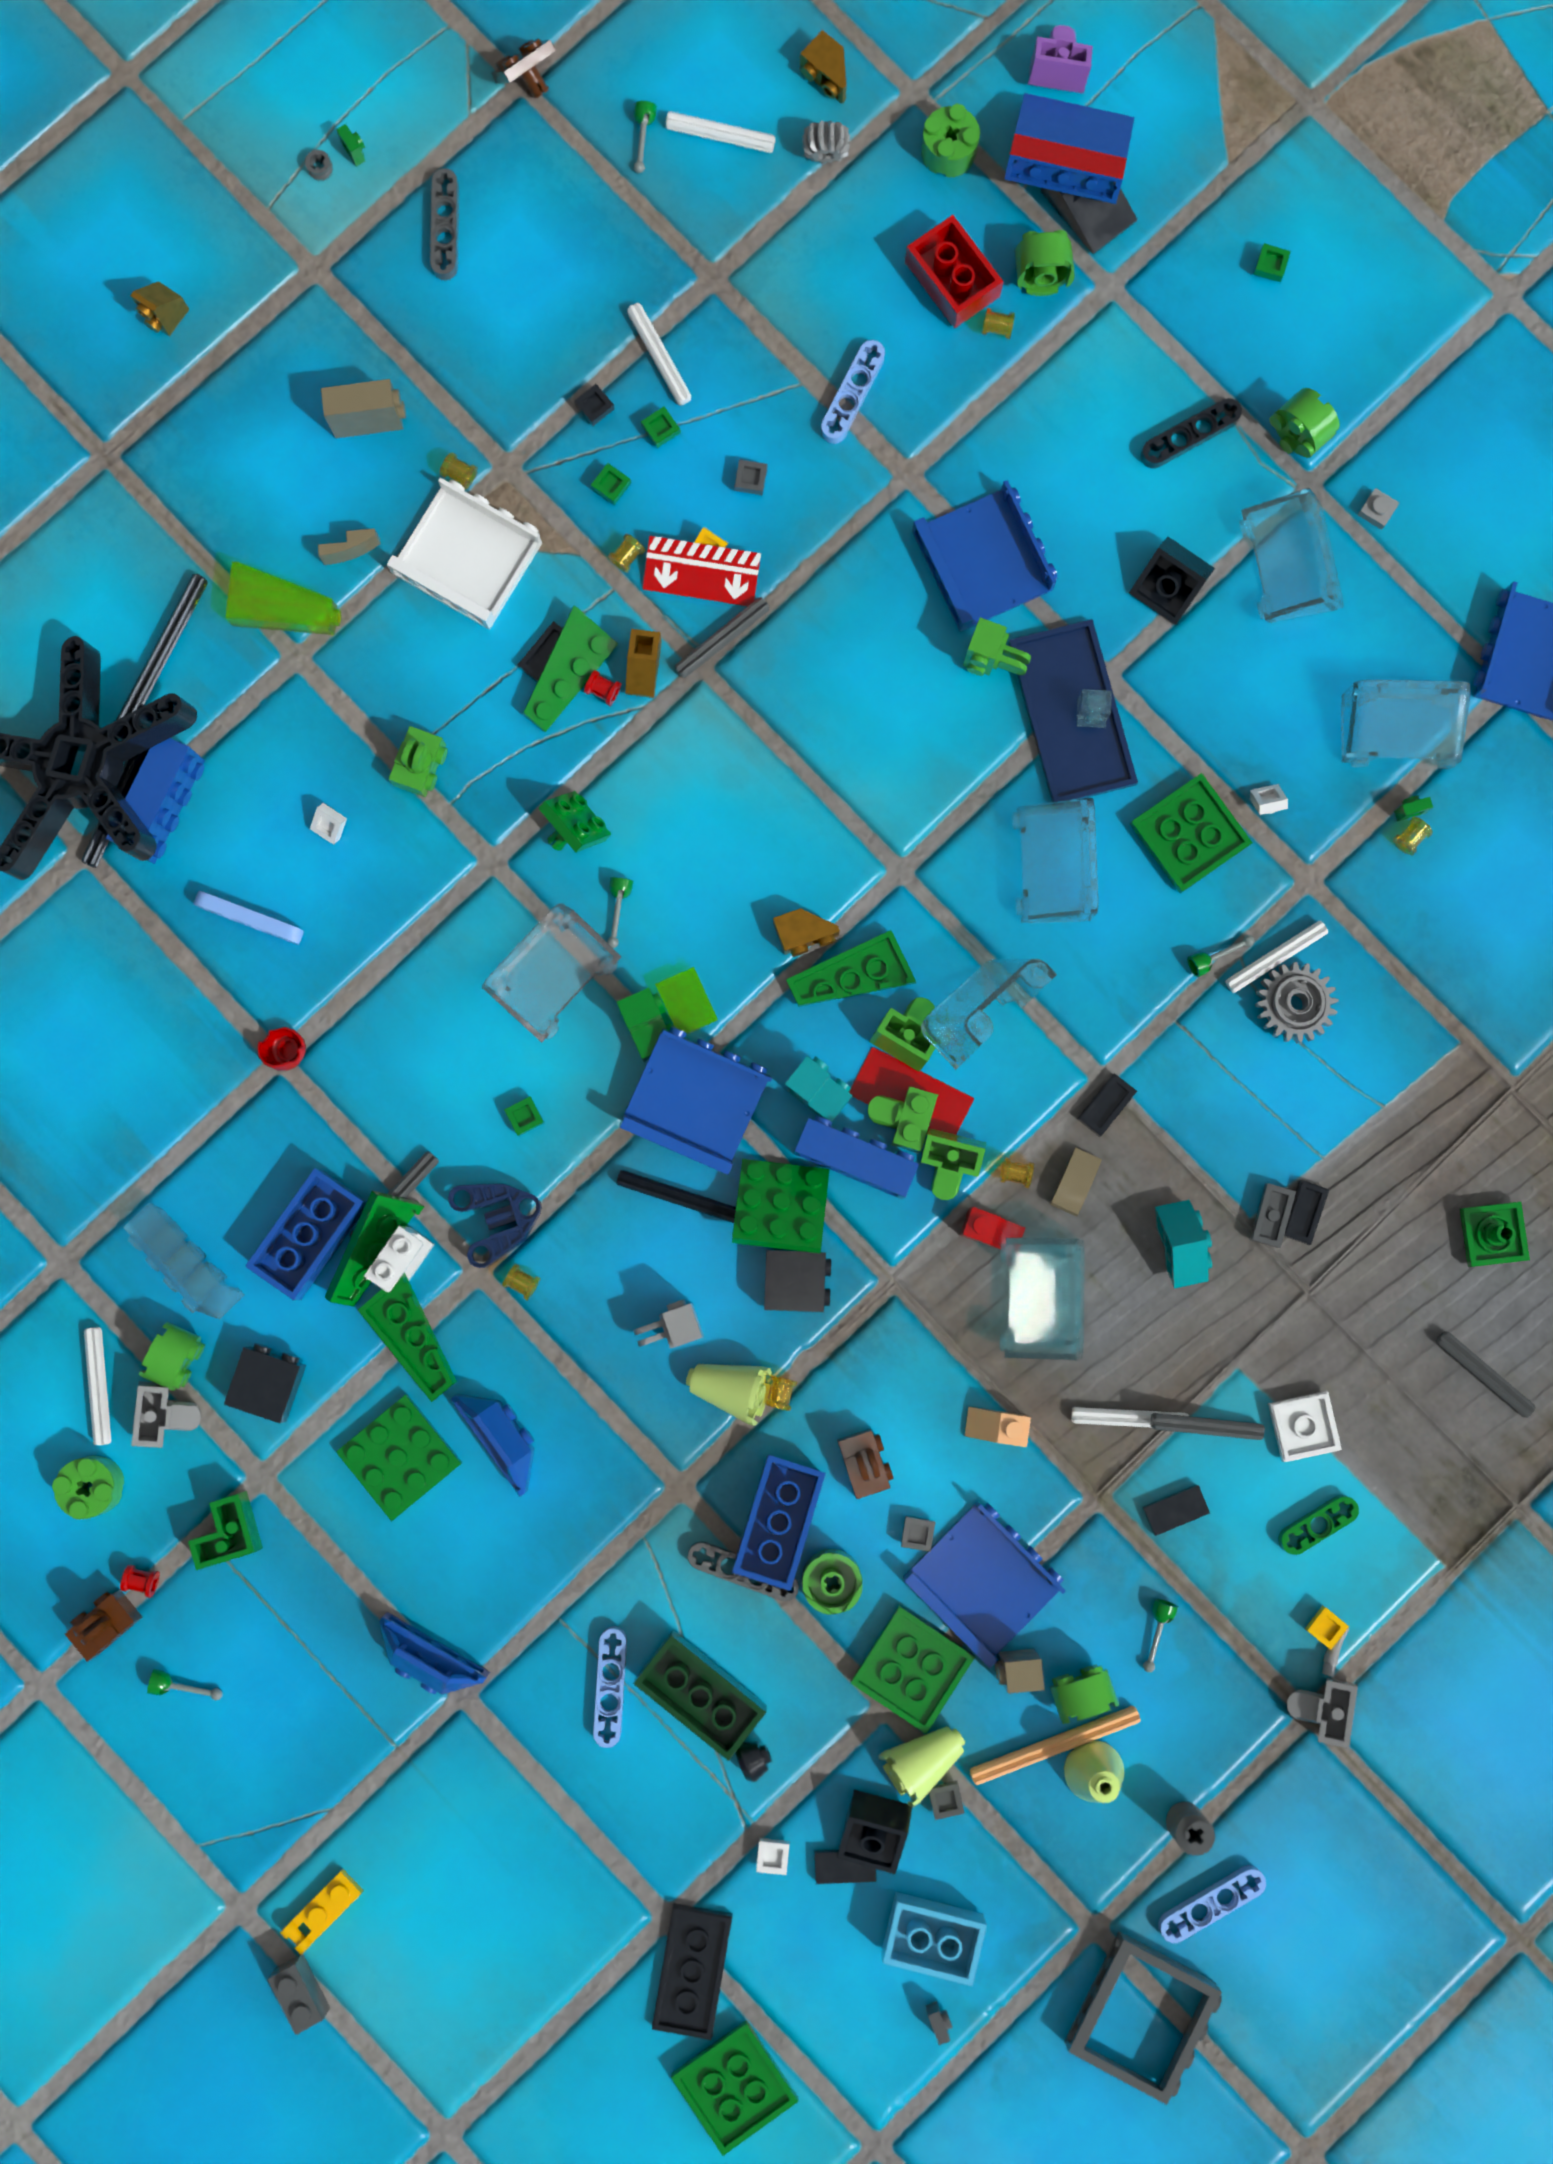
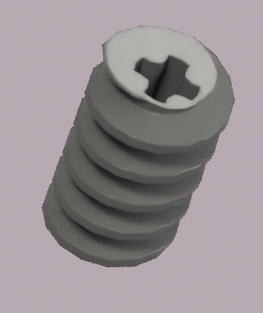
(1190, 1828)

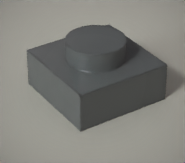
(750, 477)
(917, 1533)
(946, 1800)
(940, 2022)

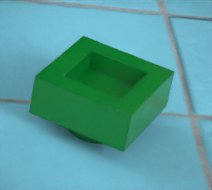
(352, 144)
(1272, 262)
(660, 427)
(611, 483)
(1413, 807)
(524, 1116)

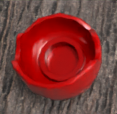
(282, 1049)

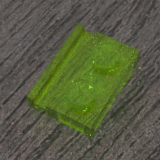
(686, 1001)

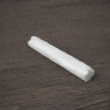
(720, 132)
(659, 354)
(1276, 956)
(97, 1386)
(1115, 1417)

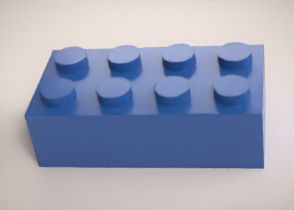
(163, 789)
(855, 1158)
(307, 1234)
(778, 1522)

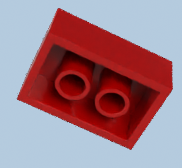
(953, 271)

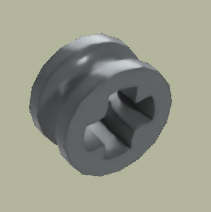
(316, 173)

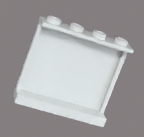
(467, 553)

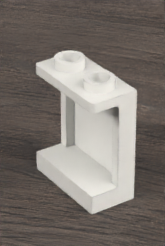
(401, 1254)

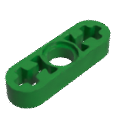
(1333, 1507)

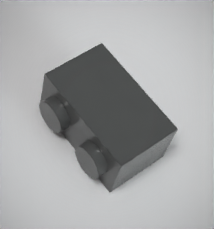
(299, 1994)

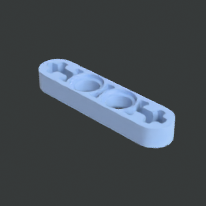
(854, 392)
(248, 917)
(607, 1686)
(1214, 1909)

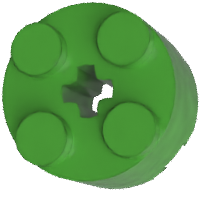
(950, 140)
(1044, 262)
(1305, 423)
(171, 1356)
(72, 1483)
(836, 1598)
(1084, 1694)

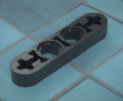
(1189, 431)

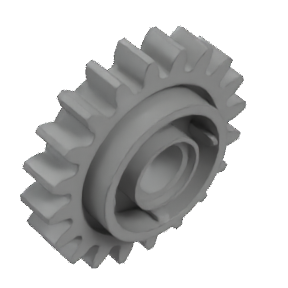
(1314, 1000)

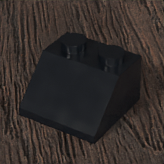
(1171, 580)
(875, 1831)

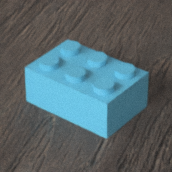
(933, 1938)

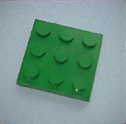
(1191, 833)
(781, 1206)
(399, 1457)
(912, 1669)
(734, 2087)

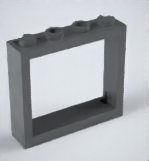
(1099, 1994)

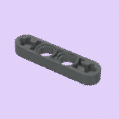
(444, 224)
(735, 1578)

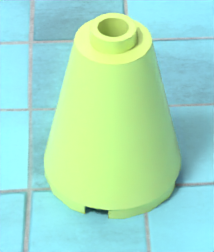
(732, 1388)
(922, 1762)
(1094, 1772)

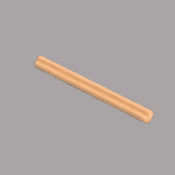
(1055, 1745)

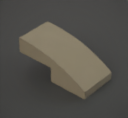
(357, 544)
(1076, 1181)

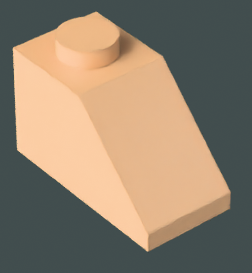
(997, 1426)

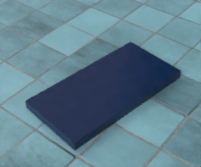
(1073, 758)

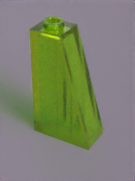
(276, 604)

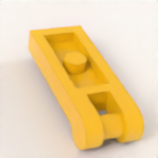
(322, 1910)

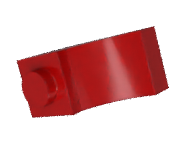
(989, 1228)

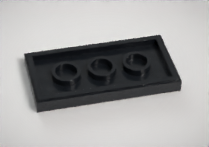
(692, 1971)

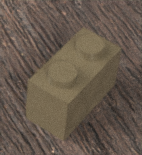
(1019, 1671)

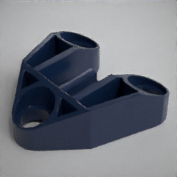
(507, 1240)

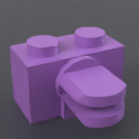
(1060, 61)

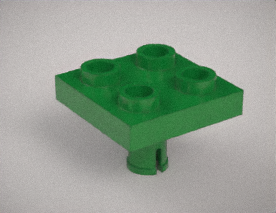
(573, 822)
(1494, 1234)

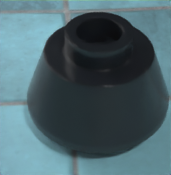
(753, 1760)

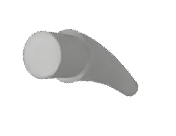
(1331, 1657)

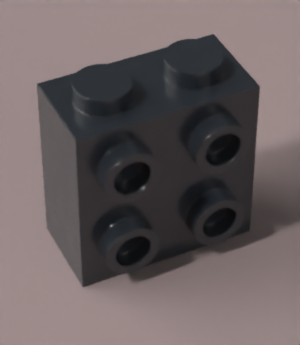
(796, 1281)
(265, 1383)

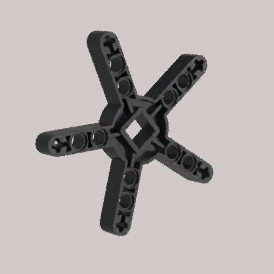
(100, 770)

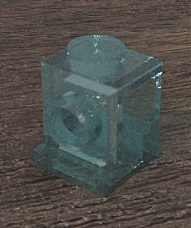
(1093, 708)

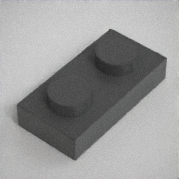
(1272, 1215)

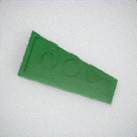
(577, 653)
(858, 971)
(374, 1229)
(408, 1335)

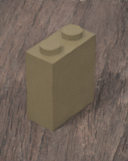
(363, 408)

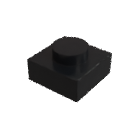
(594, 405)

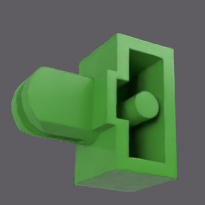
(990, 651)
(418, 762)
(903, 1036)
(907, 1117)
(952, 1158)

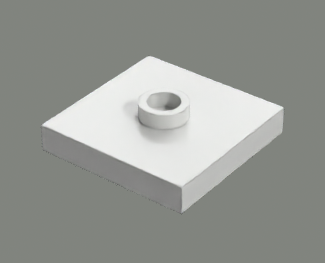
(1304, 1426)

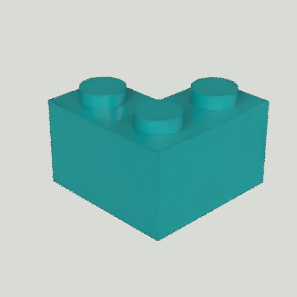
(816, 1089)
(1184, 1243)

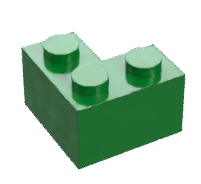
(644, 1019)
(235, 1533)

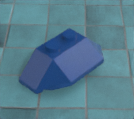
(500, 1436)
(427, 1659)

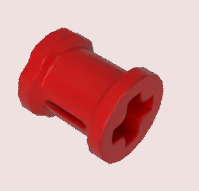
(602, 688)
(139, 1581)

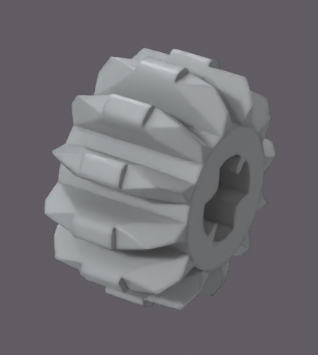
(826, 141)

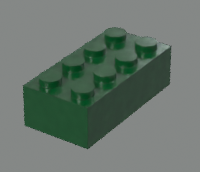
(700, 1695)

